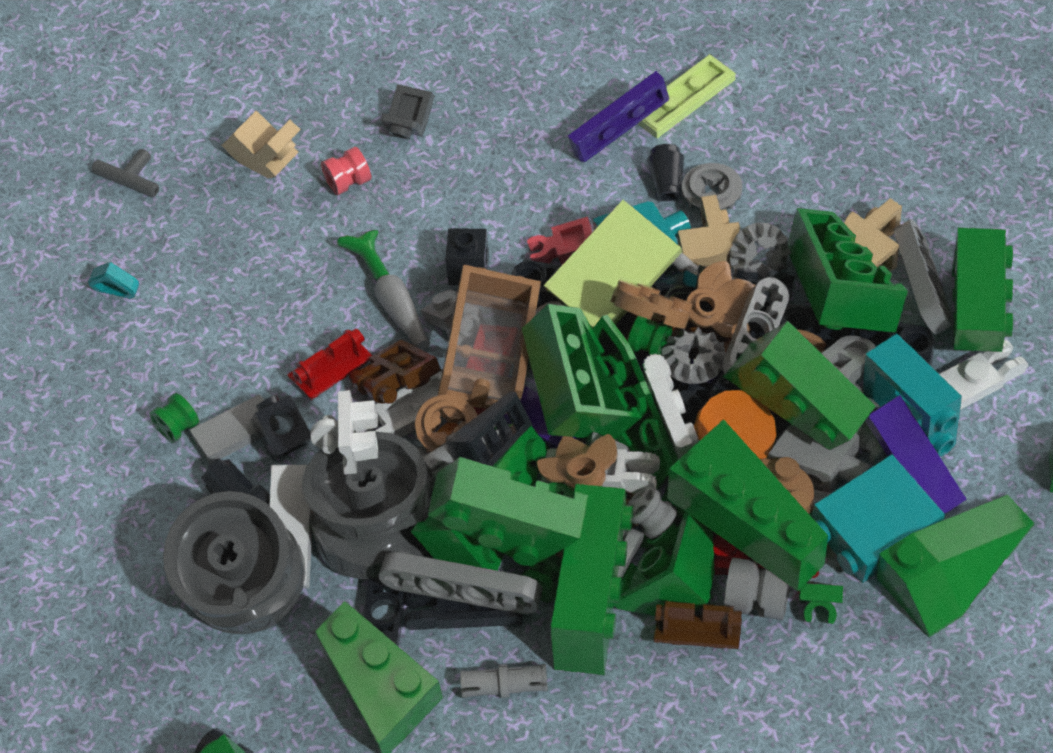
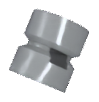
(756, 589)

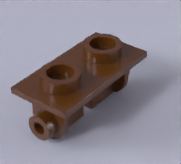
(715, 628)

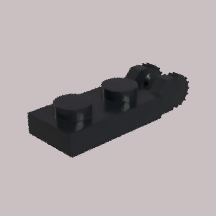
(454, 614)

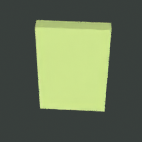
(618, 249)

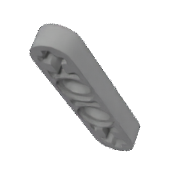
(923, 277)
(460, 583)

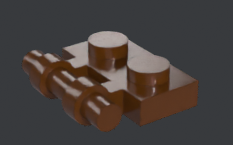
(392, 368)

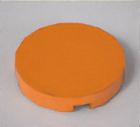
(744, 415)

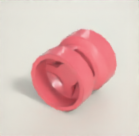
(346, 170)

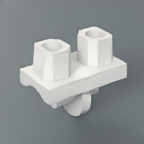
(342, 433)

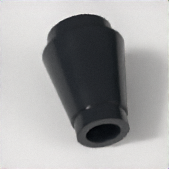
(666, 171)

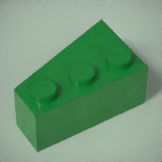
(801, 386)
(504, 513)

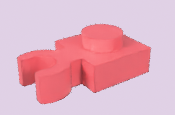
(563, 243)

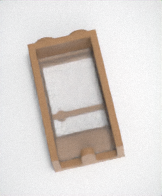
(485, 338)

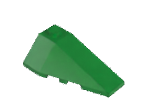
(648, 432)
(950, 562)
(672, 568)

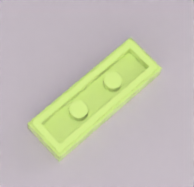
(688, 94)

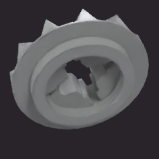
(712, 175)
(766, 236)
(707, 363)

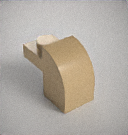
(262, 146)
(875, 232)
(714, 239)

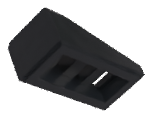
(468, 441)

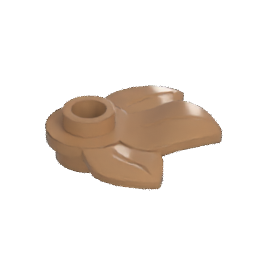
(723, 294)
(579, 463)

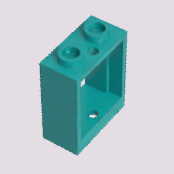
(899, 370)

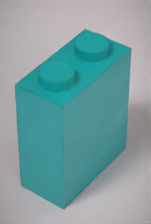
(873, 515)

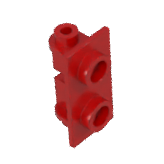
(331, 364)

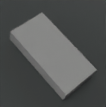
(229, 431)

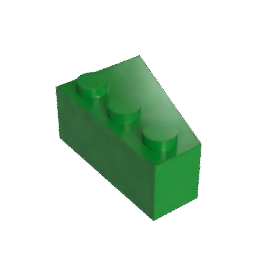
(981, 289)
(572, 377)
(378, 676)

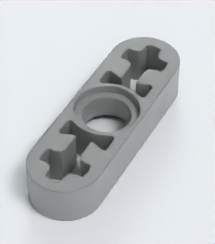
(751, 313)

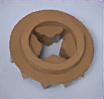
(428, 418)

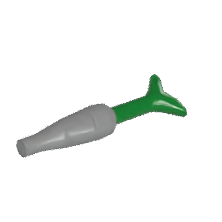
(389, 288)

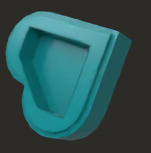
(113, 280)

